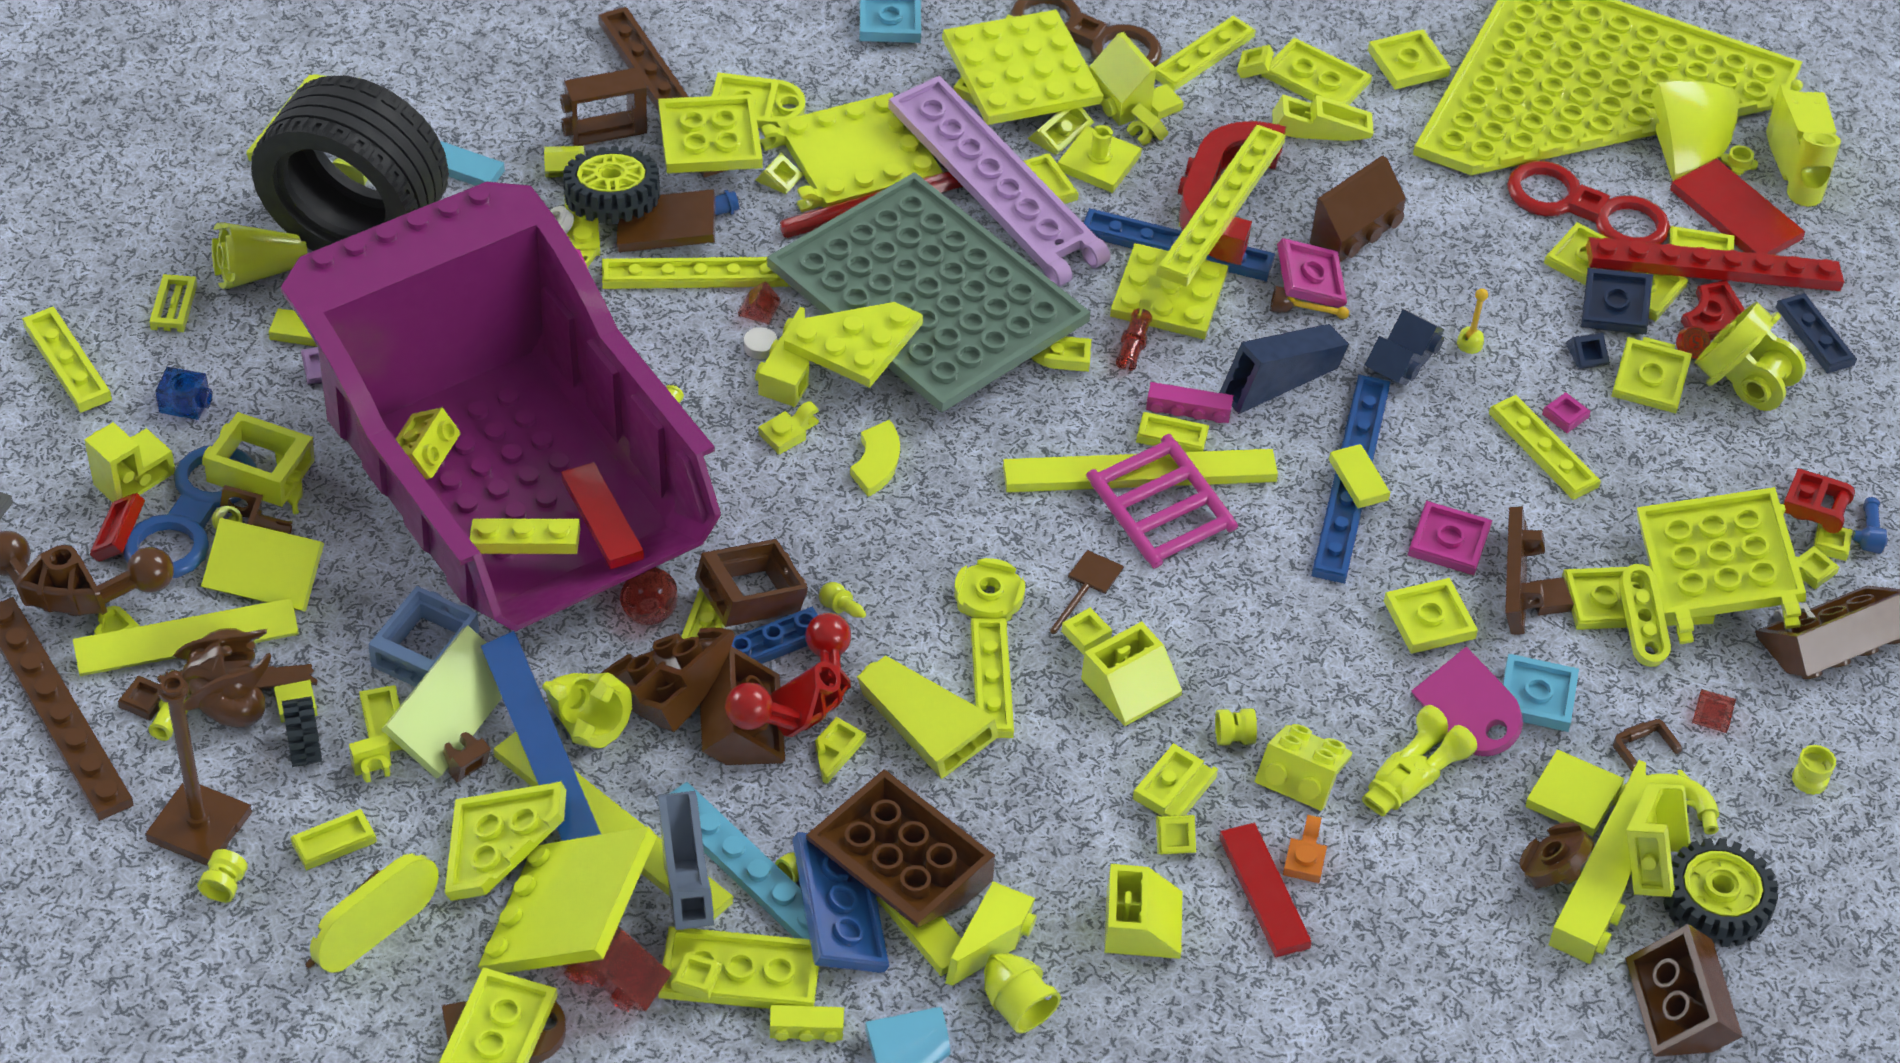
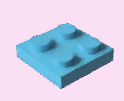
(890, 21)
(1542, 690)

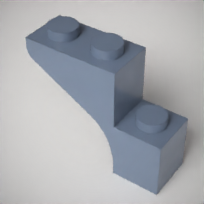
(685, 860)

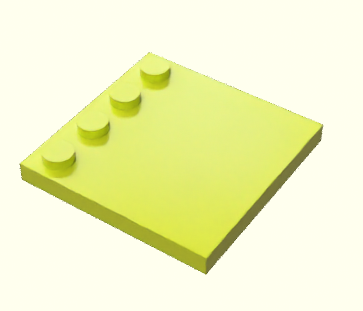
(568, 901)

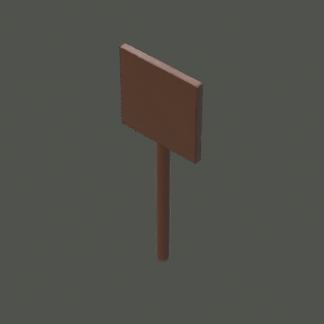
(1092, 572)

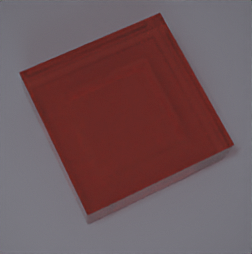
(1714, 711)

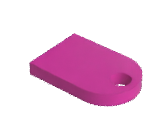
(1473, 699)

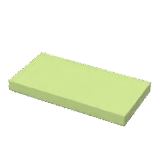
(446, 702)

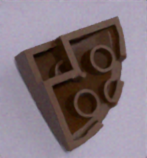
(674, 675)

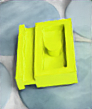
(1175, 783)

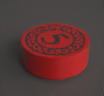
(1693, 340)

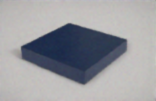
(1617, 301)

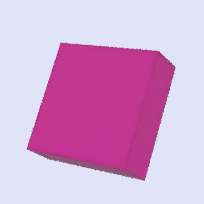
(1566, 412)

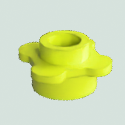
(1740, 159)

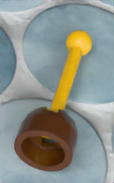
(1281, 304)

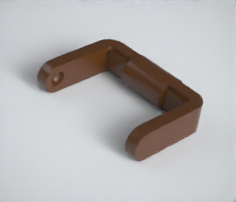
(1639, 731)

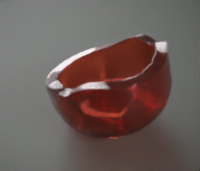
(649, 606)

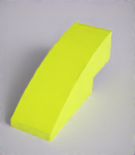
(1322, 119)

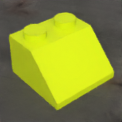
(1123, 78)

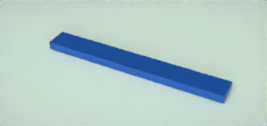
(1342, 514)
(538, 732)

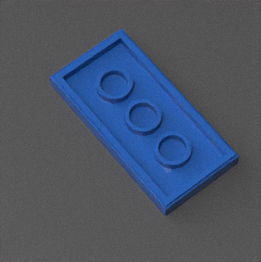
(839, 913)

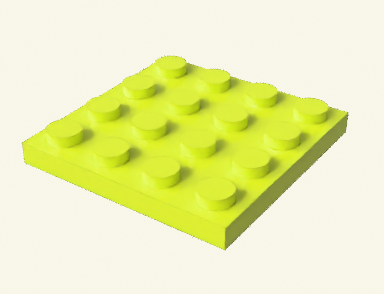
(1022, 67)

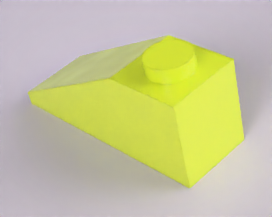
(993, 930)

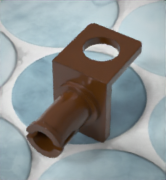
(253, 510)

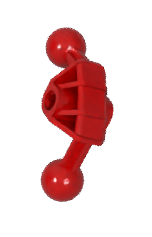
(806, 697)

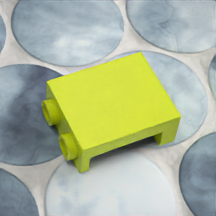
(1653, 833)

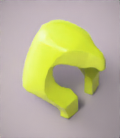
(590, 706)

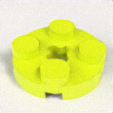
(989, 572)

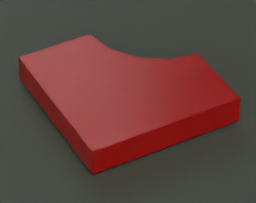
(1715, 309)

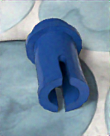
(726, 203)

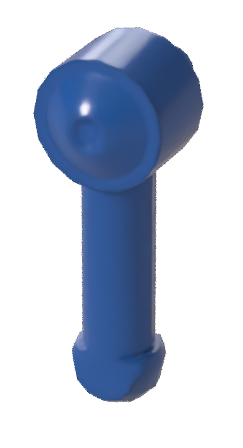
(1872, 537)

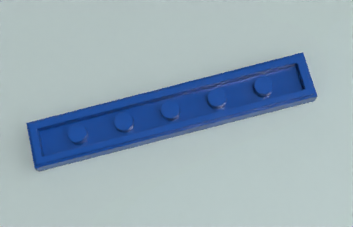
(1128, 231)

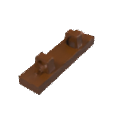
(1519, 593)

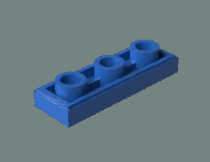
(776, 637)

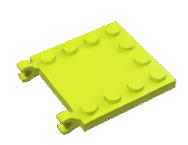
(850, 151)
(1722, 557)

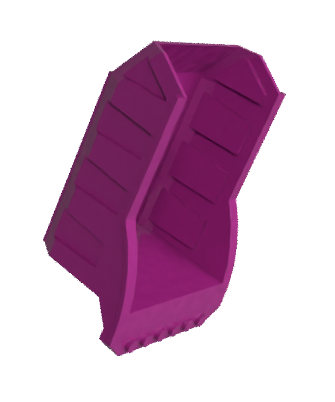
(506, 332)

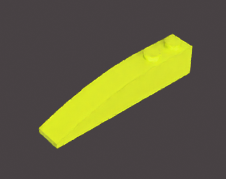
(1601, 885)

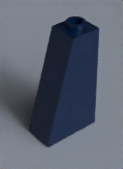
(1281, 363)

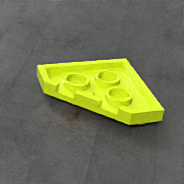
(855, 341)
(497, 833)

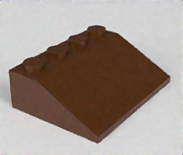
(904, 850)

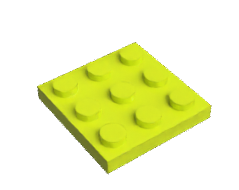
(710, 133)
(1172, 305)

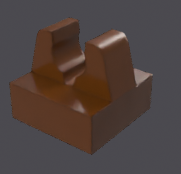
(468, 760)

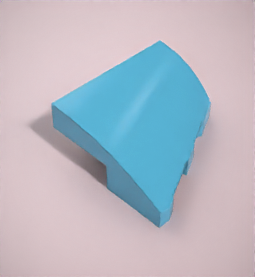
(909, 1037)

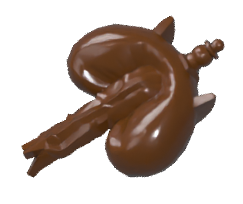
(223, 681)

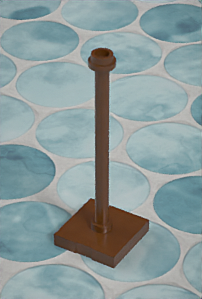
(196, 816)

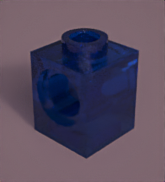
(183, 393)

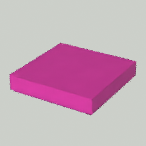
(1311, 273)
(1450, 537)

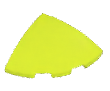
(1693, 123)

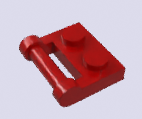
(1808, 493)

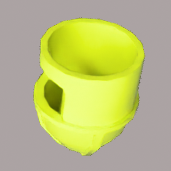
(1018, 991)

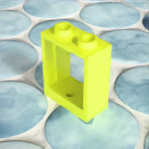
(274, 486)

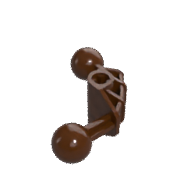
(63, 584)

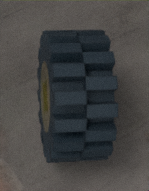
(302, 731)

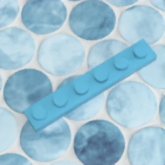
(750, 868)

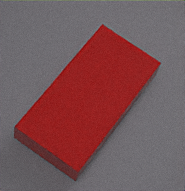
(117, 527)

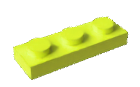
(525, 536)

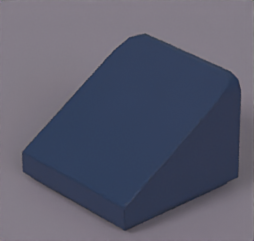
(1589, 350)

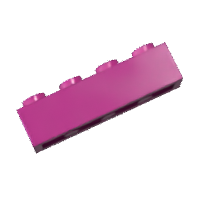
(1189, 402)

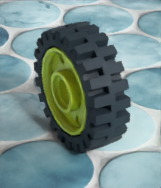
(611, 184)
(1722, 891)

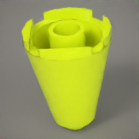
(252, 253)

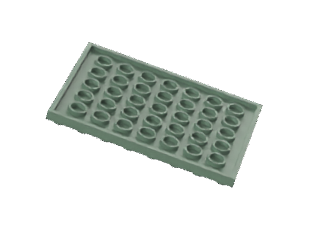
(919, 249)

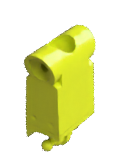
(1803, 142)

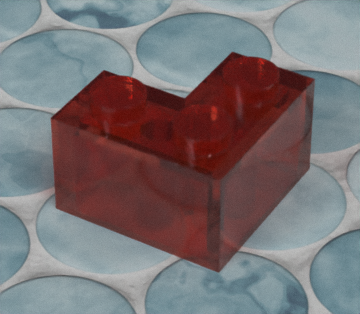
(625, 972)

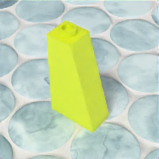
(929, 717)

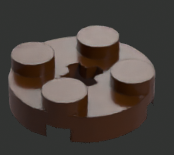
(1556, 856)

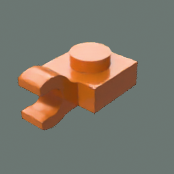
(1305, 856)

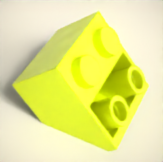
(1131, 674)
(1142, 913)

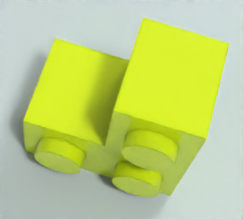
(127, 463)

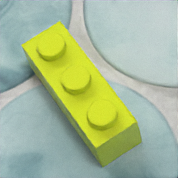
(806, 1023)

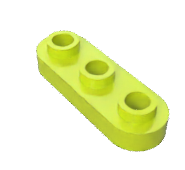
(1649, 603)

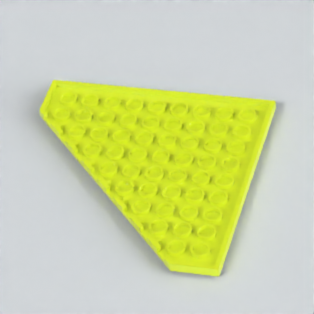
(1580, 79)

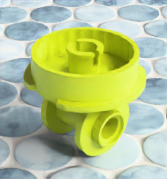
(1753, 359)

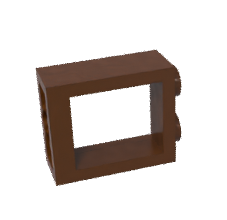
(607, 126)
(719, 566)

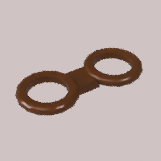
(1093, 32)

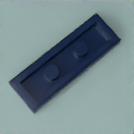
(1816, 333)

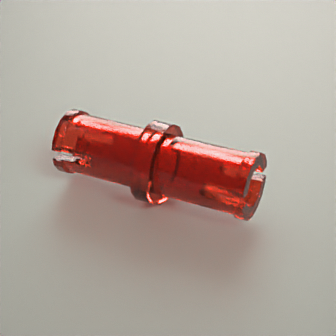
(1134, 339)

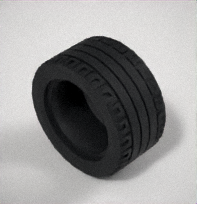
(367, 130)

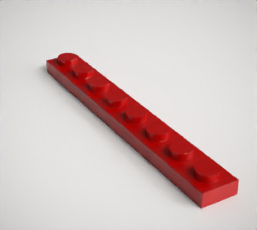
(1714, 264)

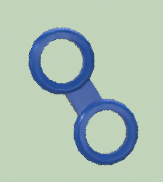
(188, 514)

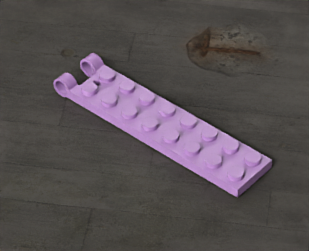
(997, 178)

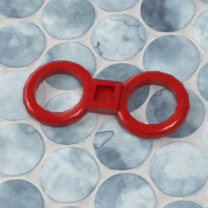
(1585, 202)

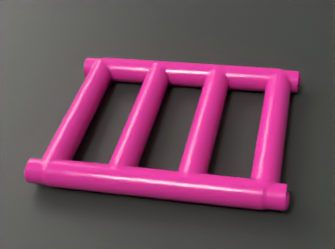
(1137, 530)

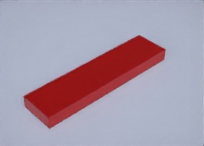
(602, 515)
(1265, 890)

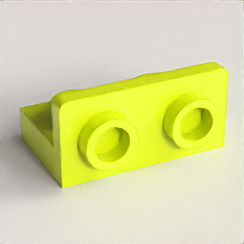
(428, 439)

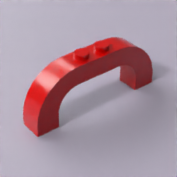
(1204, 171)

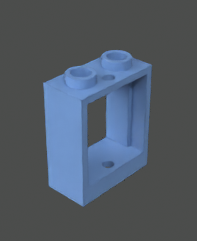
(401, 662)

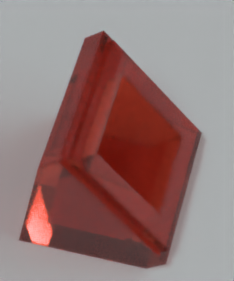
(760, 304)

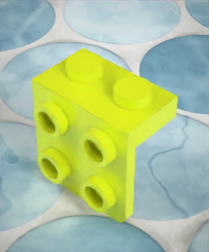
(1302, 765)

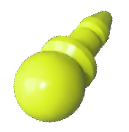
(836, 597)

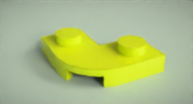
(1066, 354)

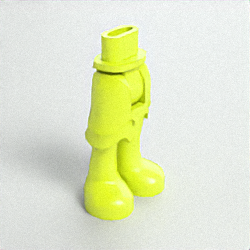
(1408, 770)

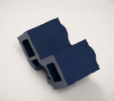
(1406, 348)

